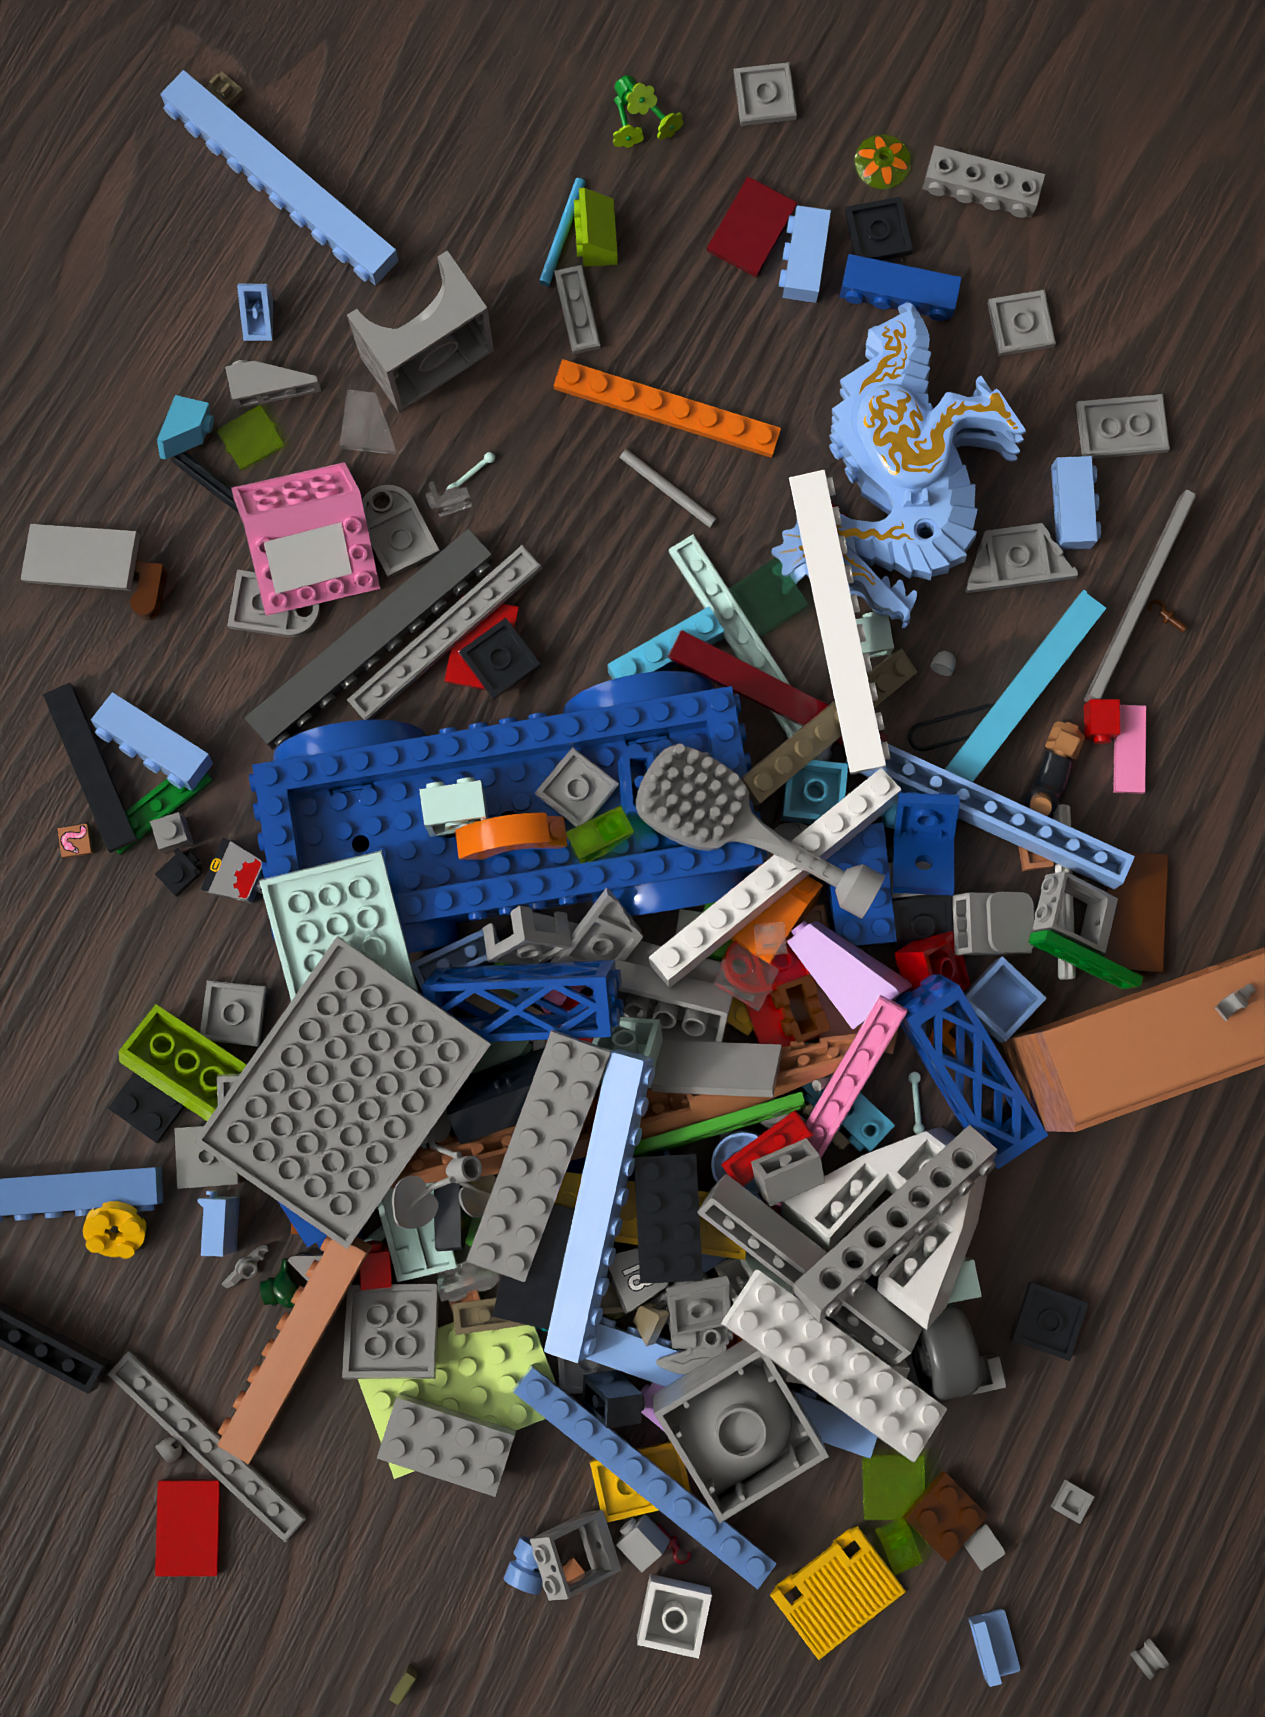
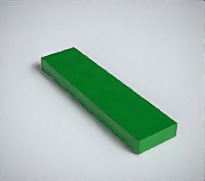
(158, 803)
(1085, 959)

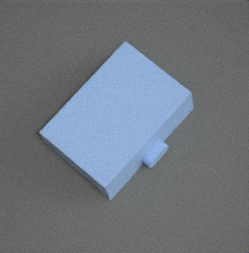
(219, 1224)

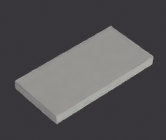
(80, 557)
(717, 1068)

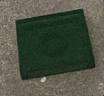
(768, 597)

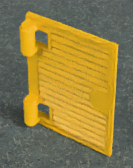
(838, 1593)

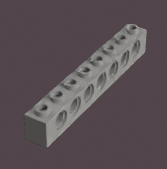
(967, 1148)

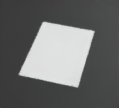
(308, 557)

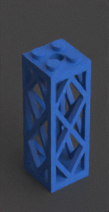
(541, 978)
(930, 1000)

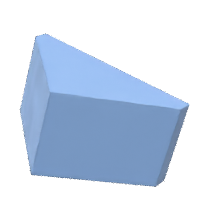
(256, 312)

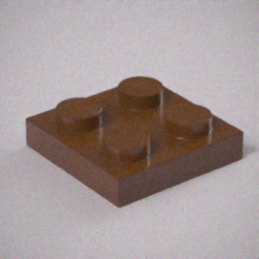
(945, 1516)

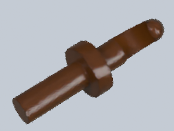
(1168, 616)

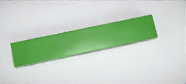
(720, 1125)

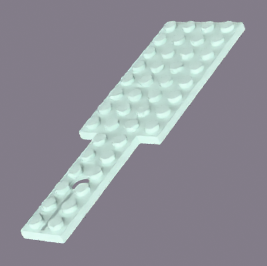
(357, 904)

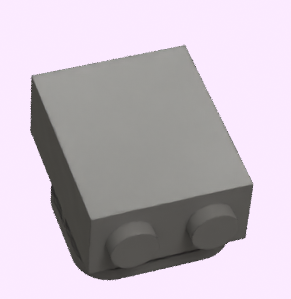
(993, 923)

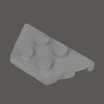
(1017, 559)
(603, 933)

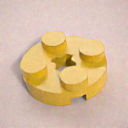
(103, 1241)

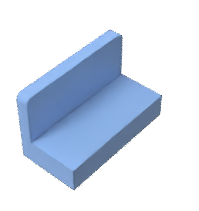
(994, 1645)

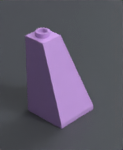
(845, 972)

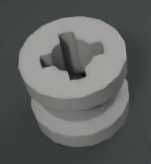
(1149, 1659)

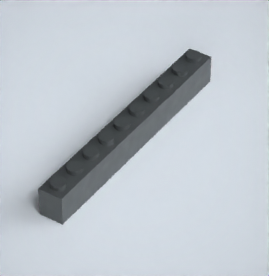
(370, 639)

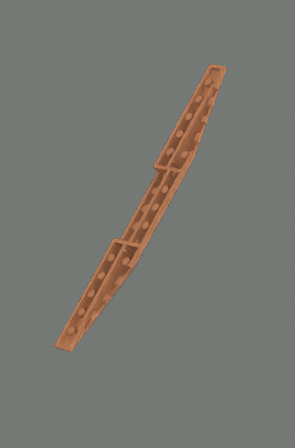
(665, 1112)

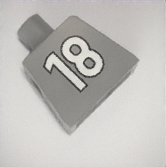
(626, 1281)

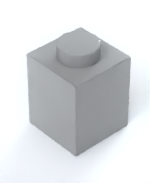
(172, 833)
(642, 1542)

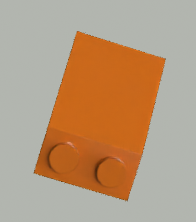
(790, 909)

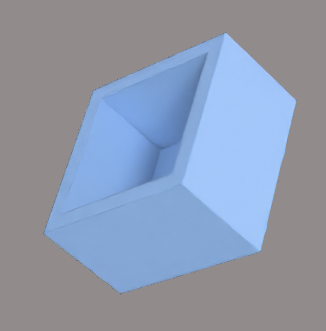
(1003, 999)

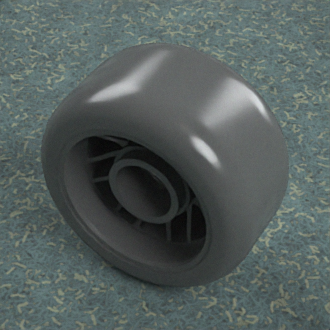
(948, 1357)

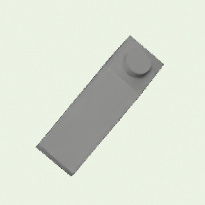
(262, 383)

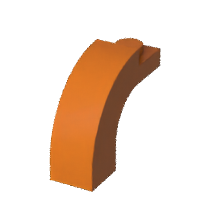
(510, 833)

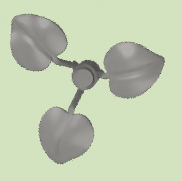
(414, 1203)

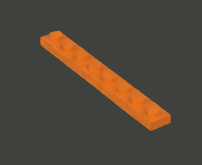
(666, 408)

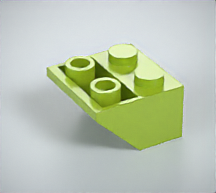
(595, 228)

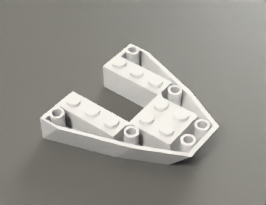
(927, 1270)

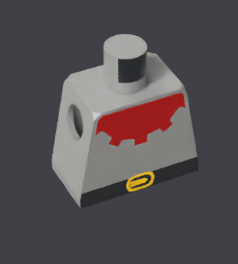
(234, 873)

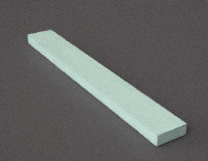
(737, 628)

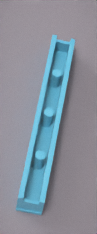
(1026, 687)

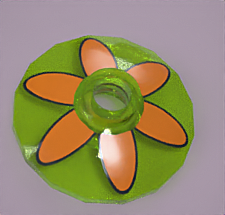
(880, 172)

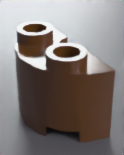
(800, 1009)

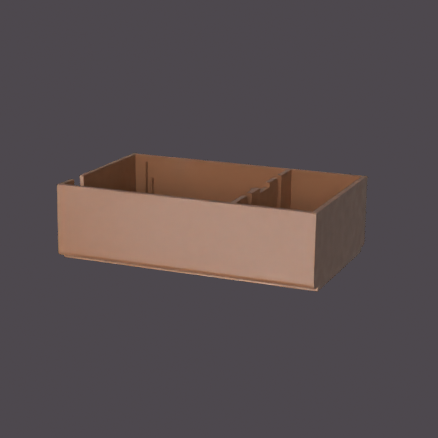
(1142, 1047)

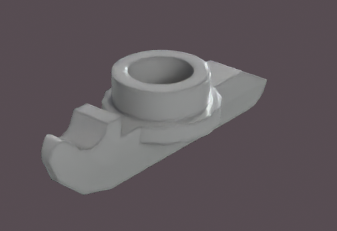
(246, 1267)

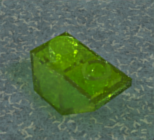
(599, 835)

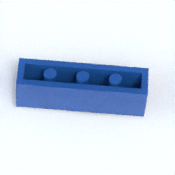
(893, 284)

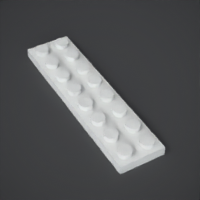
(834, 1366)

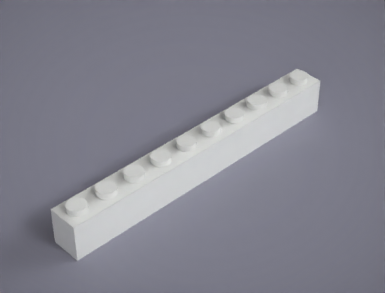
(837, 622)
(773, 879)

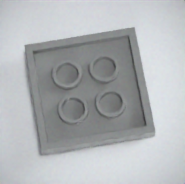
(391, 1332)

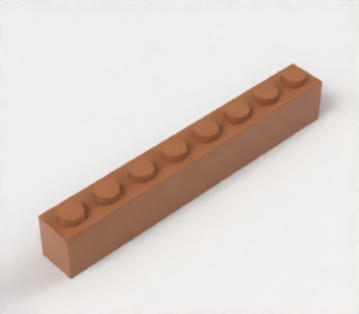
(292, 1348)

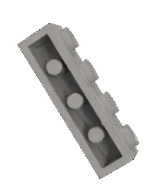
(983, 182)

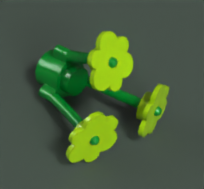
(640, 99)

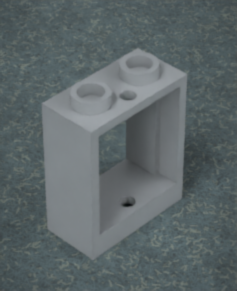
(1099, 903)
(601, 1558)

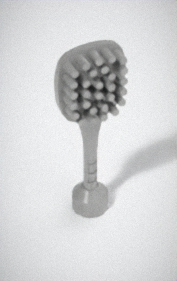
(708, 805)

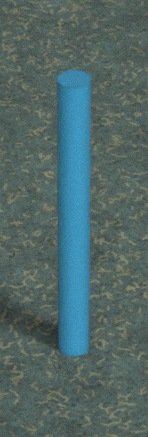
(561, 234)

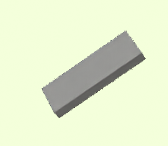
(577, 309)

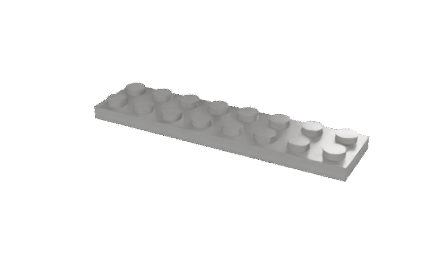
(538, 1155)

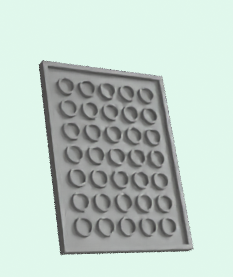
(342, 1092)

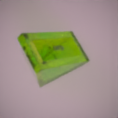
(899, 1546)

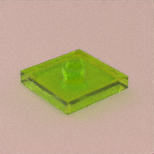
(891, 1485)

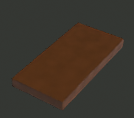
(1140, 915)

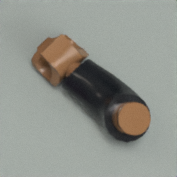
(1055, 769)

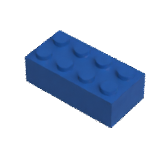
(878, 922)

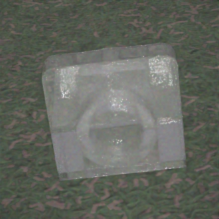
(452, 500)

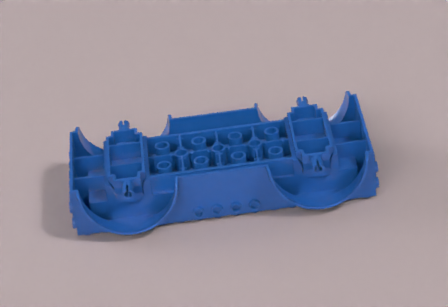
(368, 778)

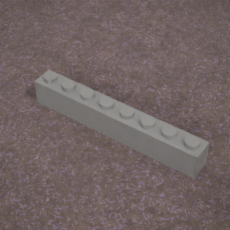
(792, 1254)

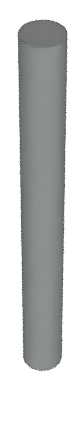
(668, 488)

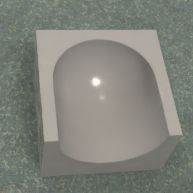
(430, 347)
(738, 1428)

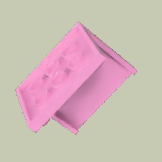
(301, 504)

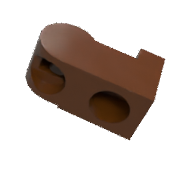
(150, 589)

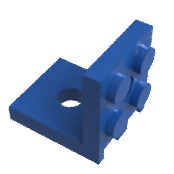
(924, 833)

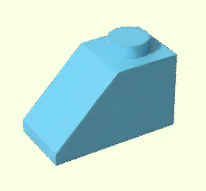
(184, 426)

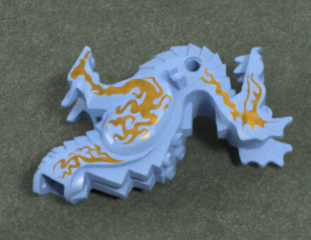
(906, 466)

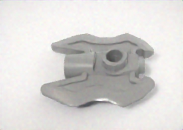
(698, 1349)

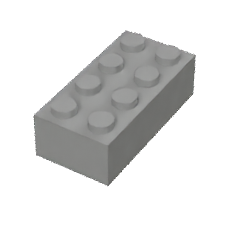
(686, 1010)
(446, 1444)

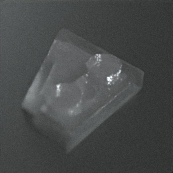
(365, 424)

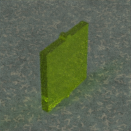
(250, 437)

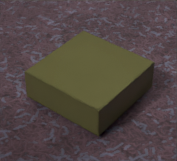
(404, 1685)

